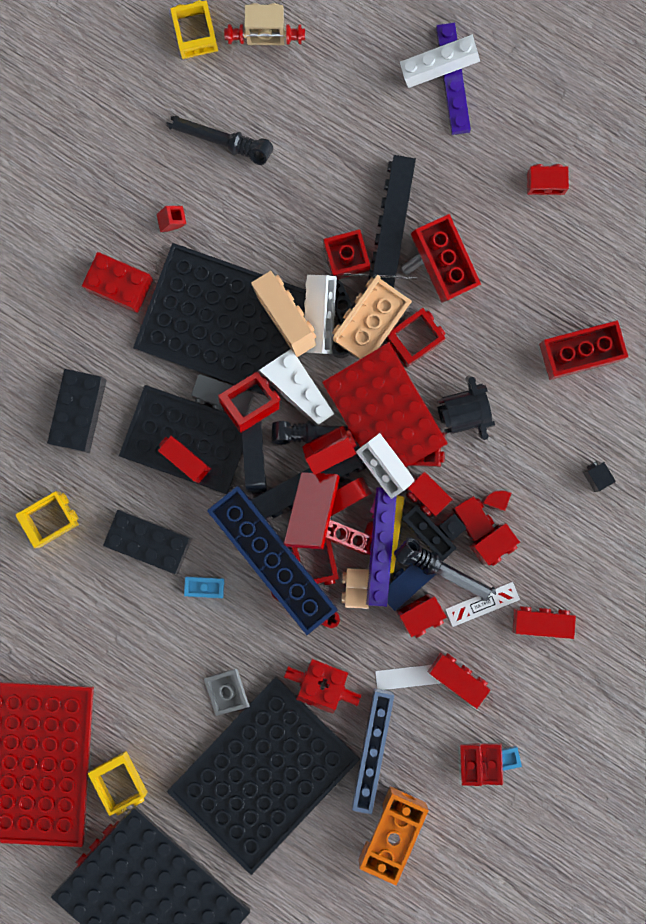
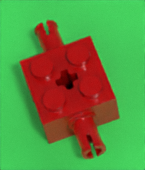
(310, 689)

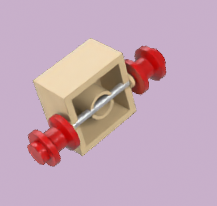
(264, 27)

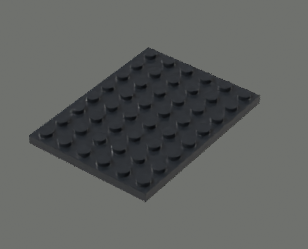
(211, 318)
(263, 775)
(145, 879)

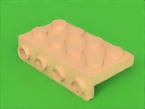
(371, 318)

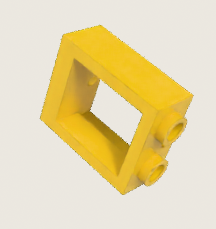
(198, 46)
(30, 528)
(110, 806)

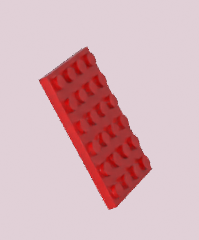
(381, 399)

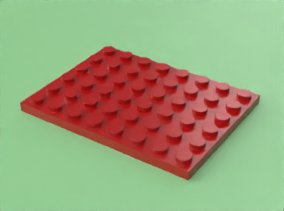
(44, 763)

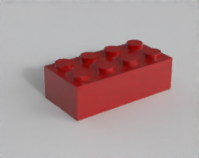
(445, 258)
(583, 350)

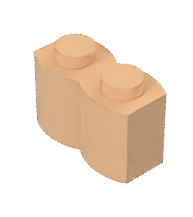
(356, 588)

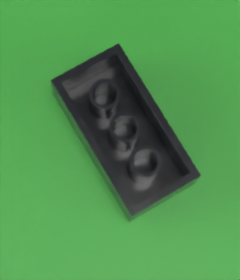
(77, 411)
(147, 542)

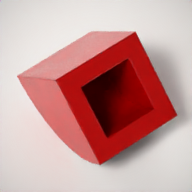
(171, 218)
(497, 500)

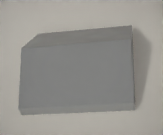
(226, 692)

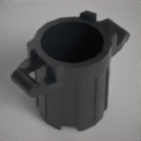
(467, 410)

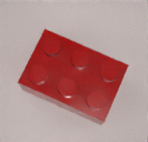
(117, 282)
(421, 615)

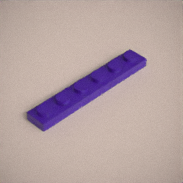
(454, 86)
(381, 549)

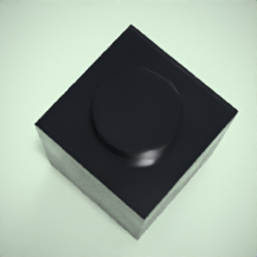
(599, 476)
(452, 527)

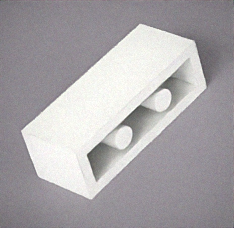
(385, 466)

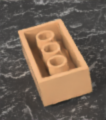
(284, 313)

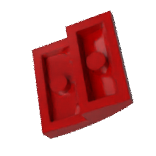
(481, 764)

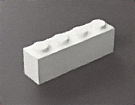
(440, 61)
(321, 310)

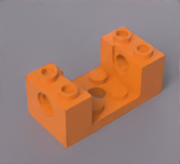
(402, 816)

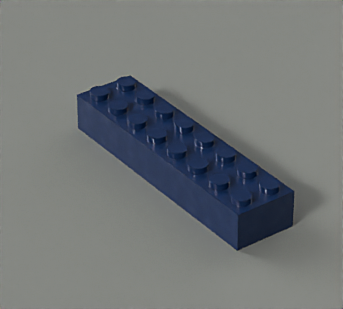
(272, 560)

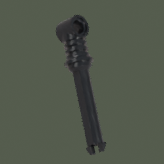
(257, 150)
(283, 432)
(411, 553)

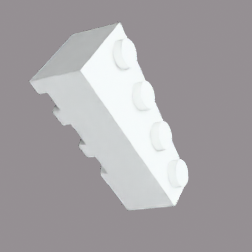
(297, 387)

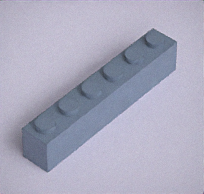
(372, 751)

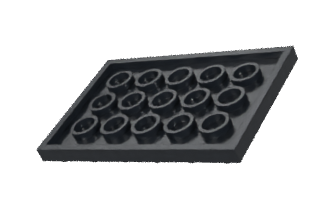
(198, 427)

